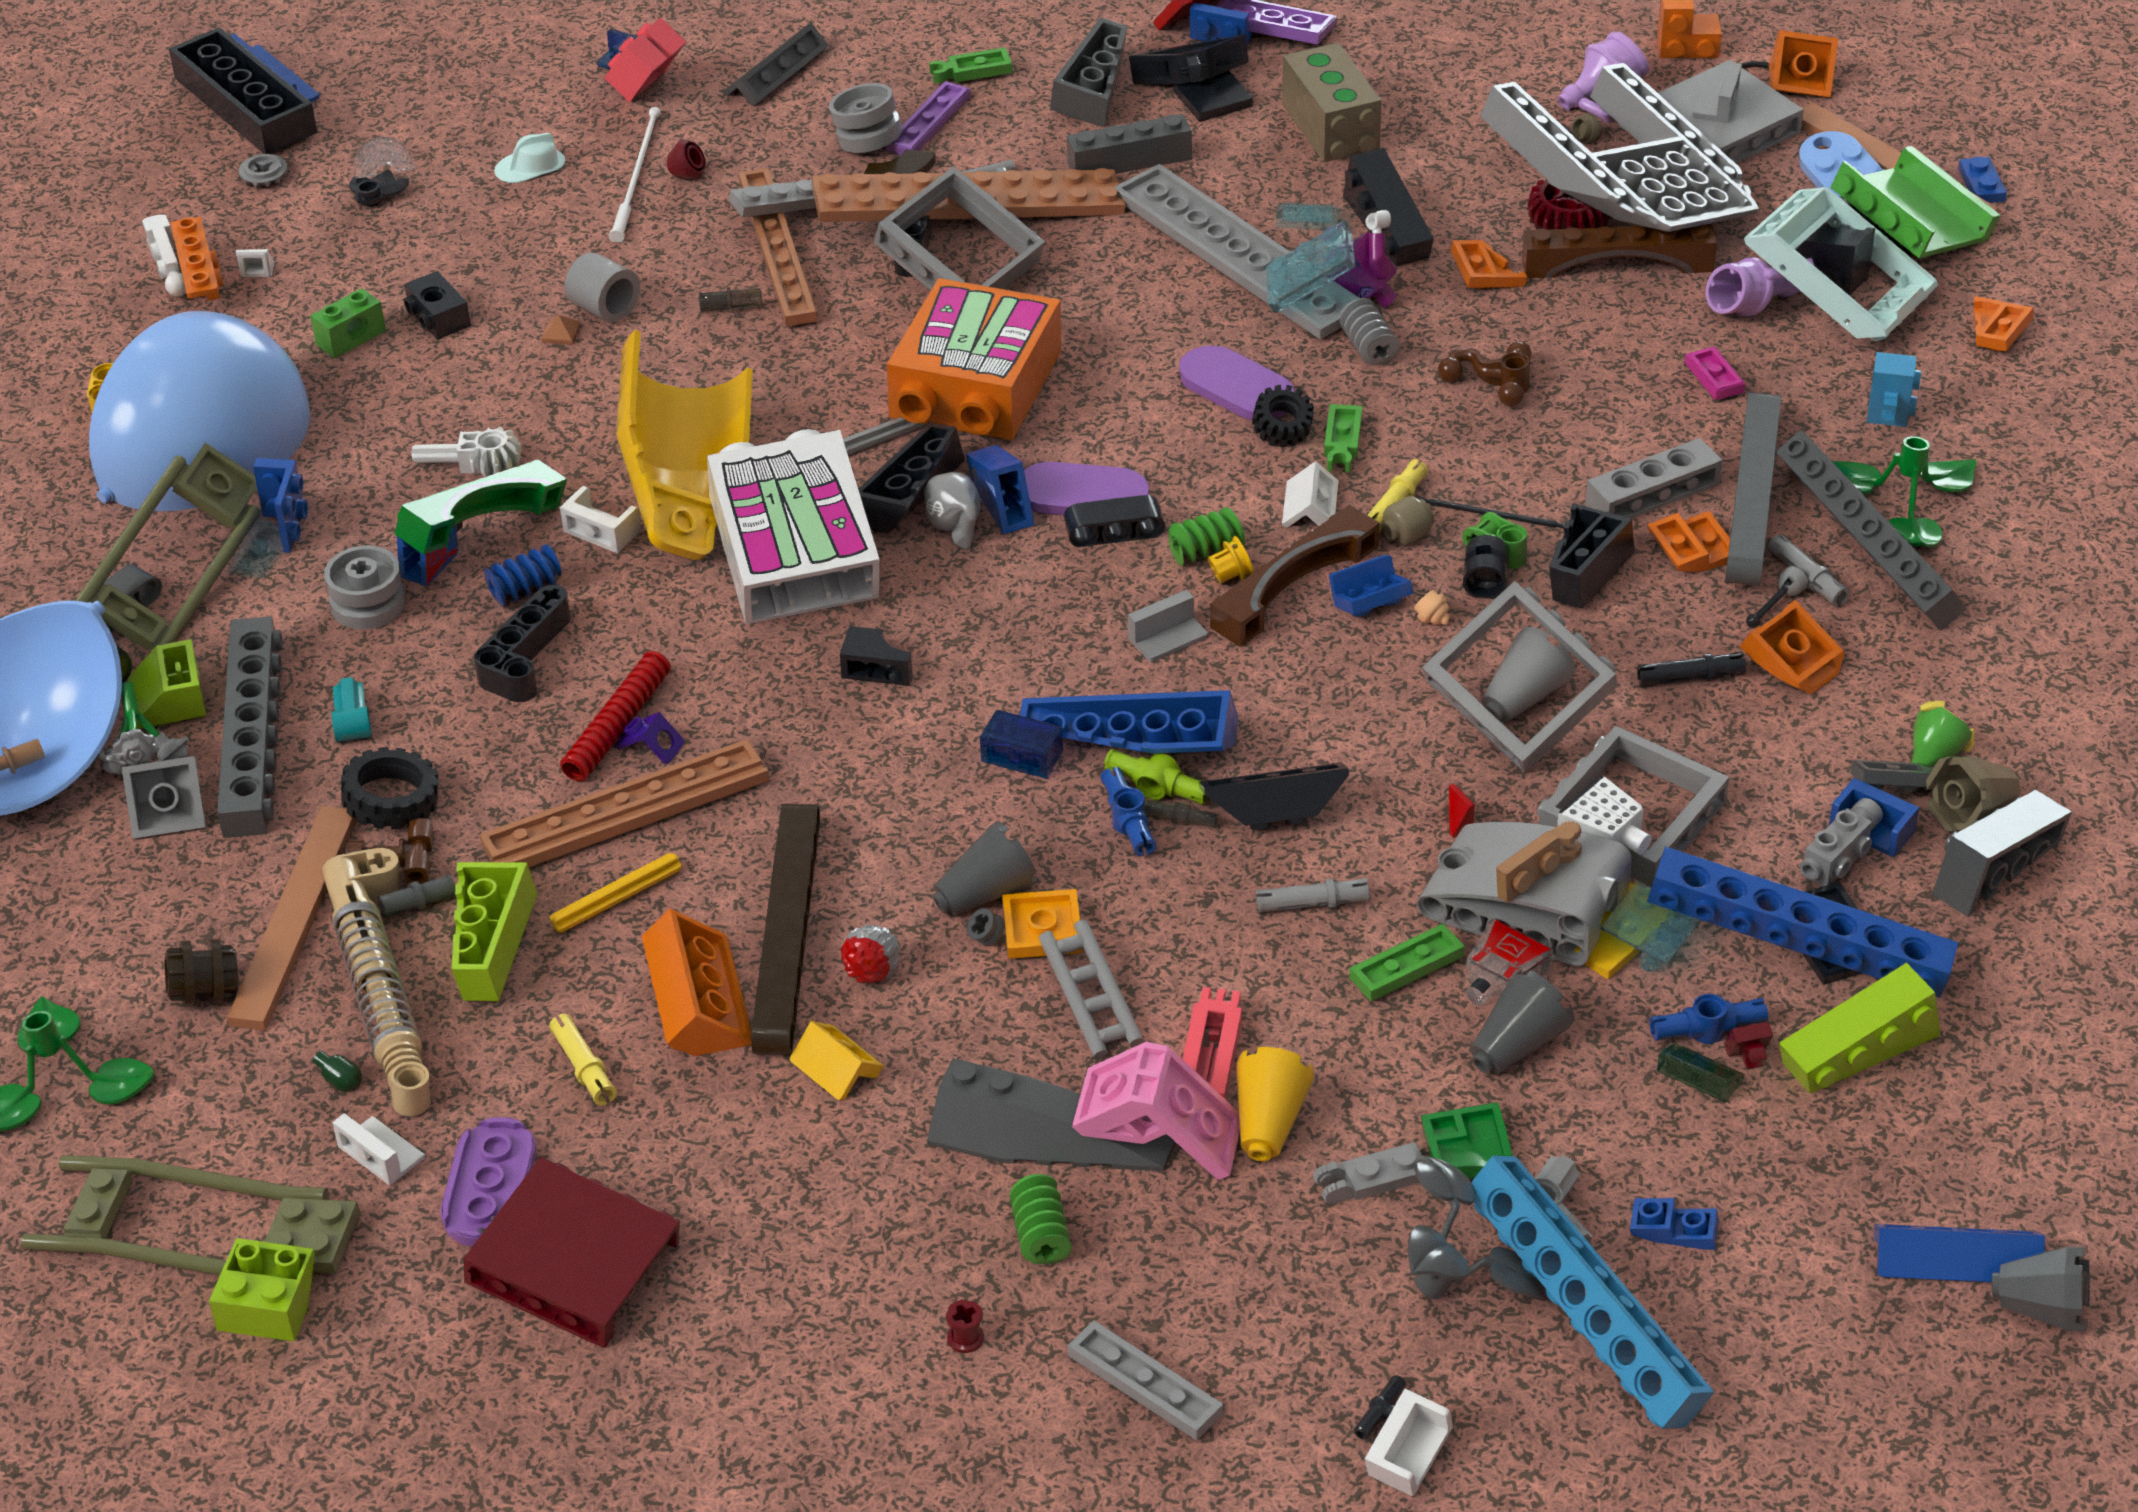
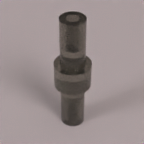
(1181, 813)

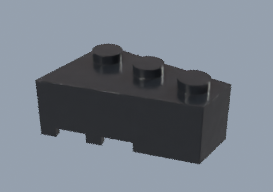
(1841, 254)

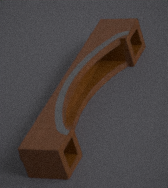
(1555, 250)
(1341, 538)

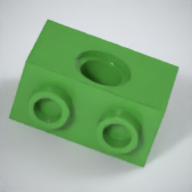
(348, 323)

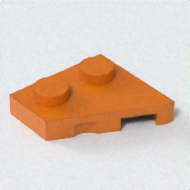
(1483, 266)
(1999, 322)

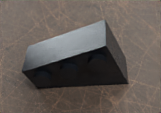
(1589, 554)

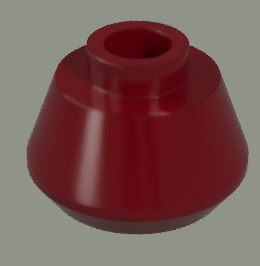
(686, 160)

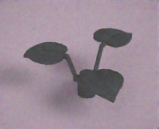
(1438, 1262)

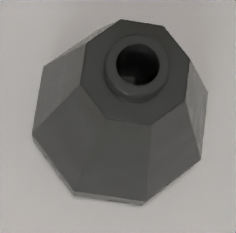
(2047, 1286)

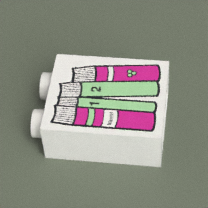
(793, 525)

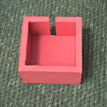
(644, 58)

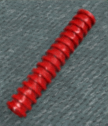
(615, 716)

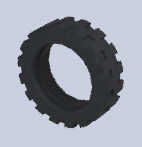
(389, 764)

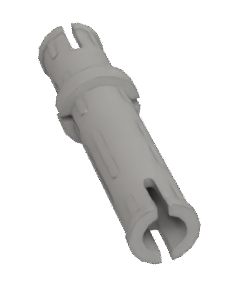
(1819, 577)
(1313, 895)

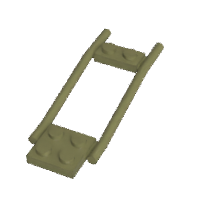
(216, 488)
(302, 1218)

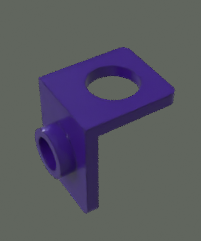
(647, 730)

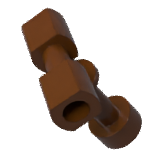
(412, 852)

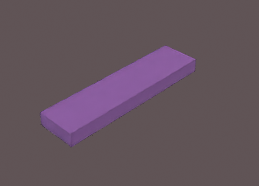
(930, 117)

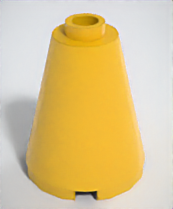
(1269, 1098)

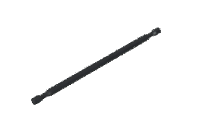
(1479, 510)

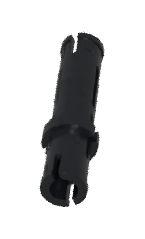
(1689, 669)

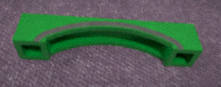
(429, 520)

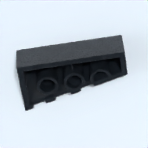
(901, 481)

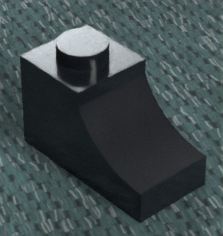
(871, 659)

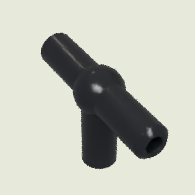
(1380, 1407)

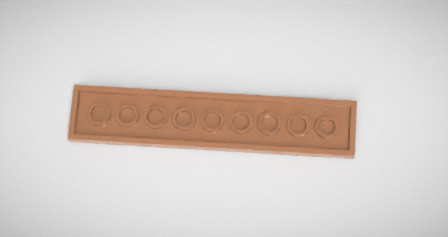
(1020, 192)

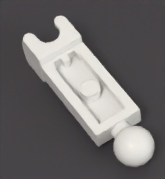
(161, 247)

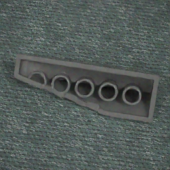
(1025, 1119)

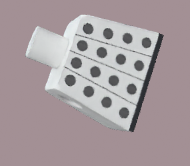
(1609, 814)

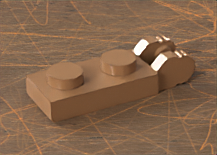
(1538, 859)

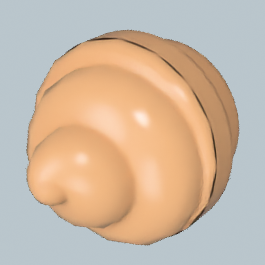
(1433, 609)

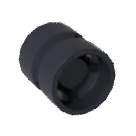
(1486, 567)

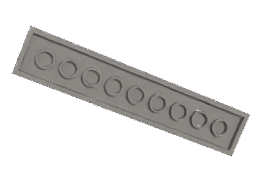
(1226, 243)

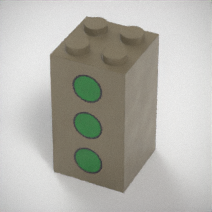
(1331, 102)

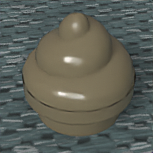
(1586, 128)

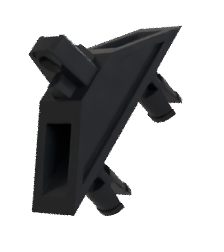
(1189, 62)

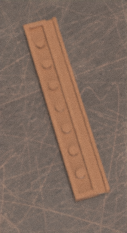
(626, 806)

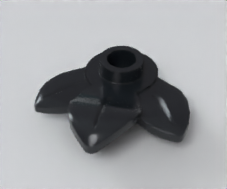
(373, 190)

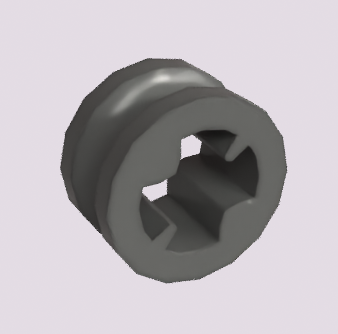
(985, 927)

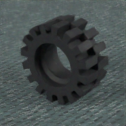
(1285, 401)

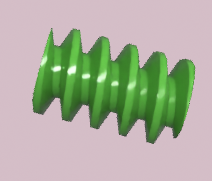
(1204, 533)
(1040, 1219)

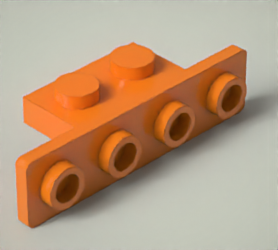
(197, 263)

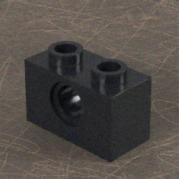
(436, 305)

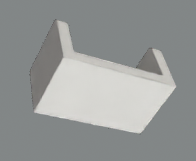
(597, 526)
(1409, 1442)

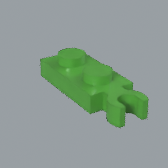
(972, 66)
(1342, 435)

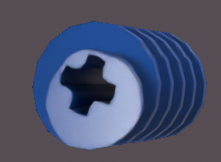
(522, 574)

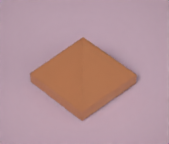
(561, 330)

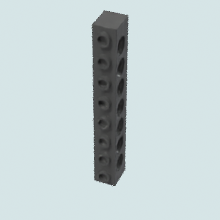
(1871, 530)
(249, 727)

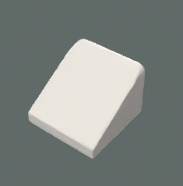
(255, 263)

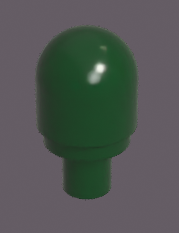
(338, 1071)

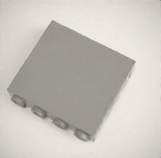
(1757, 120)

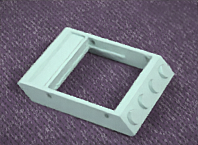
(1802, 216)

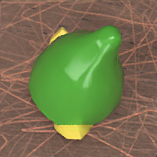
(1939, 734)

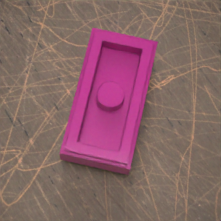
(1715, 373)

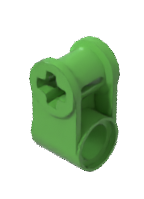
(1511, 533)

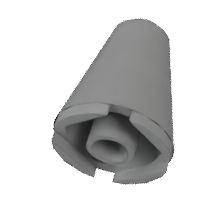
(1527, 674)

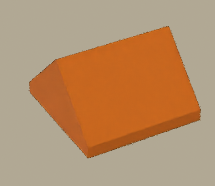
(1803, 63)

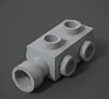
(1841, 843)

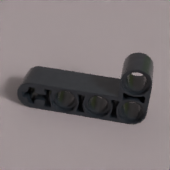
(505, 658)

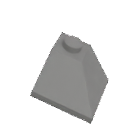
(163, 797)

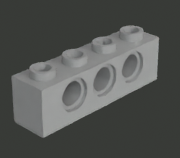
(1655, 480)

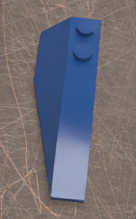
(1143, 721)

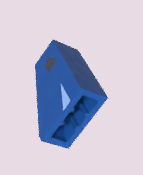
(1001, 487)

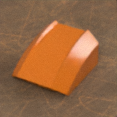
(1795, 649)

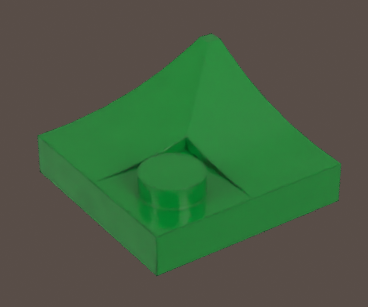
(1467, 1136)

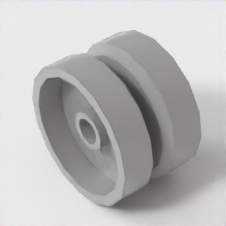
(865, 117)
(364, 587)

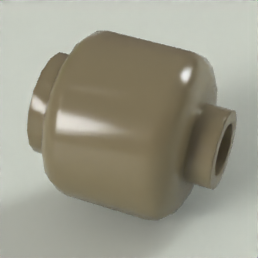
(1407, 520)

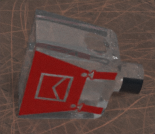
(1499, 956)

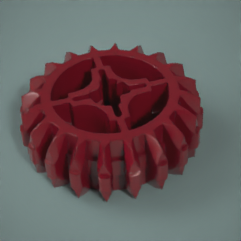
(1558, 210)

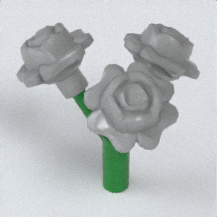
(135, 746)

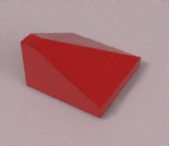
(1459, 810)

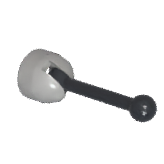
(1791, 582)

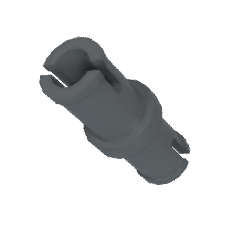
(416, 896)

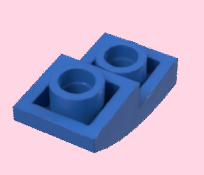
(1663, 1223)

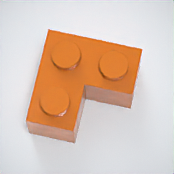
(1685, 33)

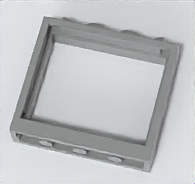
(927, 268)
(1619, 743)
(1521, 754)

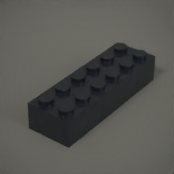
(243, 91)

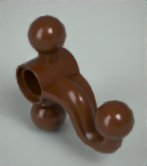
(1509, 372)

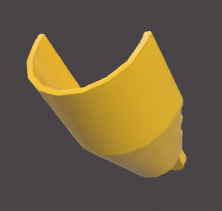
(666, 445)

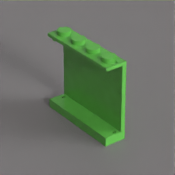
(1918, 204)

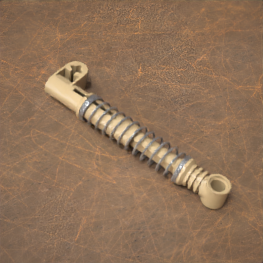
(354, 884)

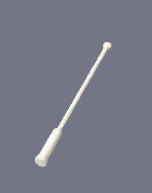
(617, 232)

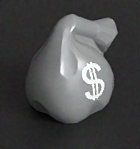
(953, 506)

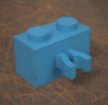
(1892, 389)

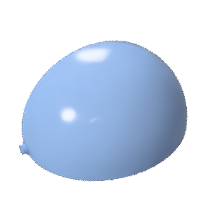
(188, 386)
(57, 687)

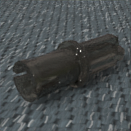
(730, 299)

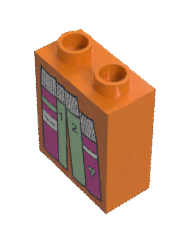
(974, 358)

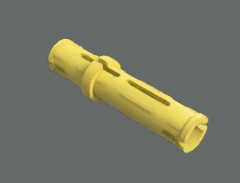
(1400, 487)
(588, 1068)

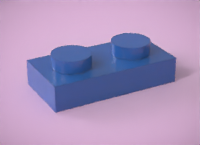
(1982, 179)

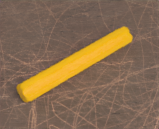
(615, 892)

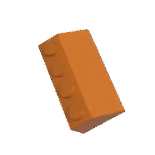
(695, 986)

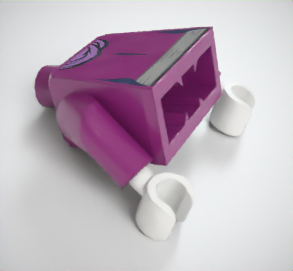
(1371, 263)

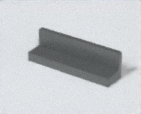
(779, 65)

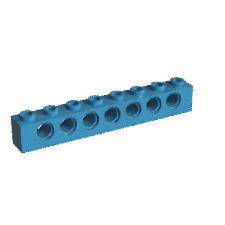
(1682, 1389)

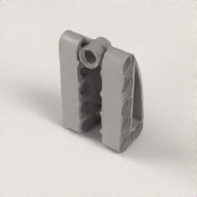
(1554, 908)

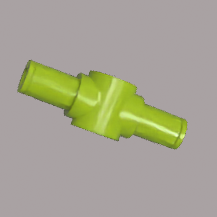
(1156, 776)

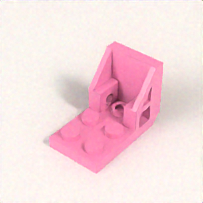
(1158, 1094)

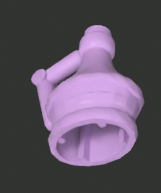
(1613, 50)
(1746, 287)

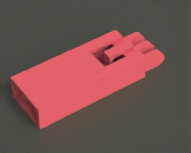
(1213, 1063)

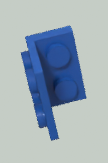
(281, 496)

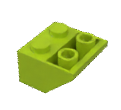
(169, 684)
(263, 1289)

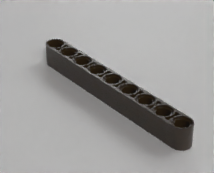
(785, 930)

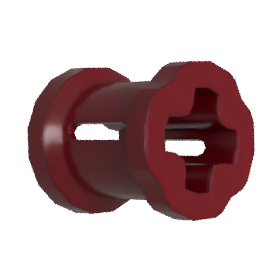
(964, 1324)

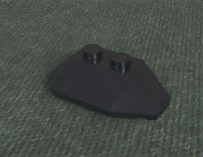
(1277, 795)

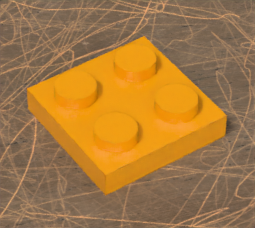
(1034, 913)

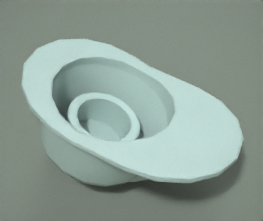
(531, 158)

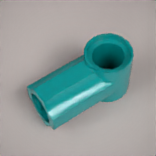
(351, 714)

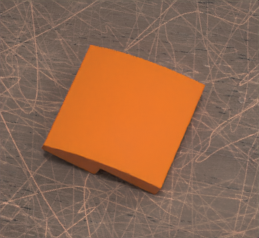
(1692, 543)

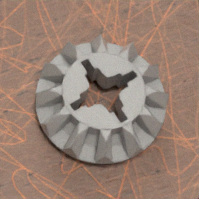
(263, 170)

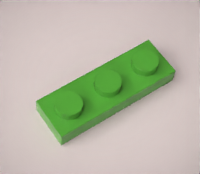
(1406, 962)

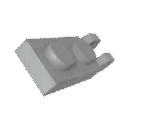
(1368, 1174)

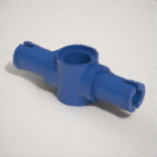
(1128, 811)
(1708, 1019)

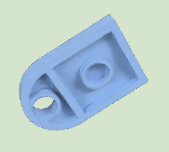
(1823, 164)

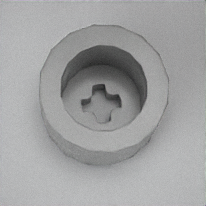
(602, 287)

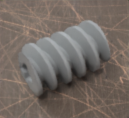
(1369, 332)

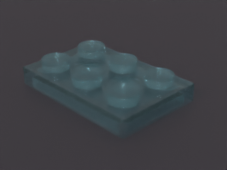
(1310, 266)

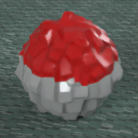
(870, 953)

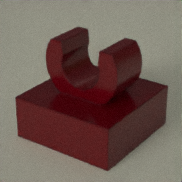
(1750, 1042)

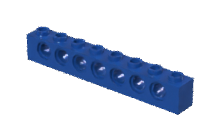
(1798, 920)

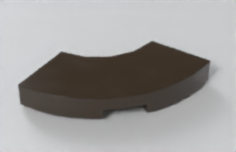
(909, 162)

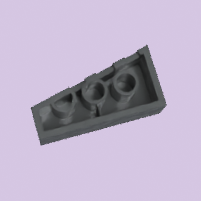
(1090, 75)
(1998, 849)

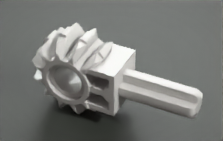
(476, 452)

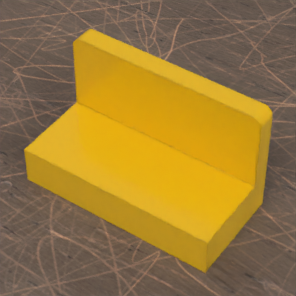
(833, 1059)

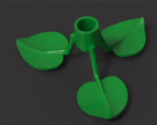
(1913, 462)
(43, 1033)

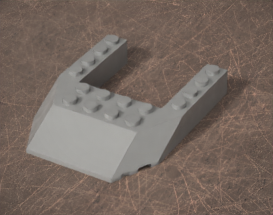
(1661, 183)

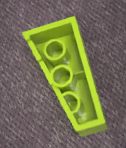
(489, 923)
(1863, 1030)

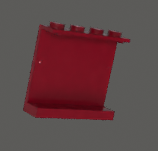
(568, 1250)

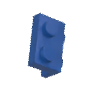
(1219, 22)
(1368, 586)

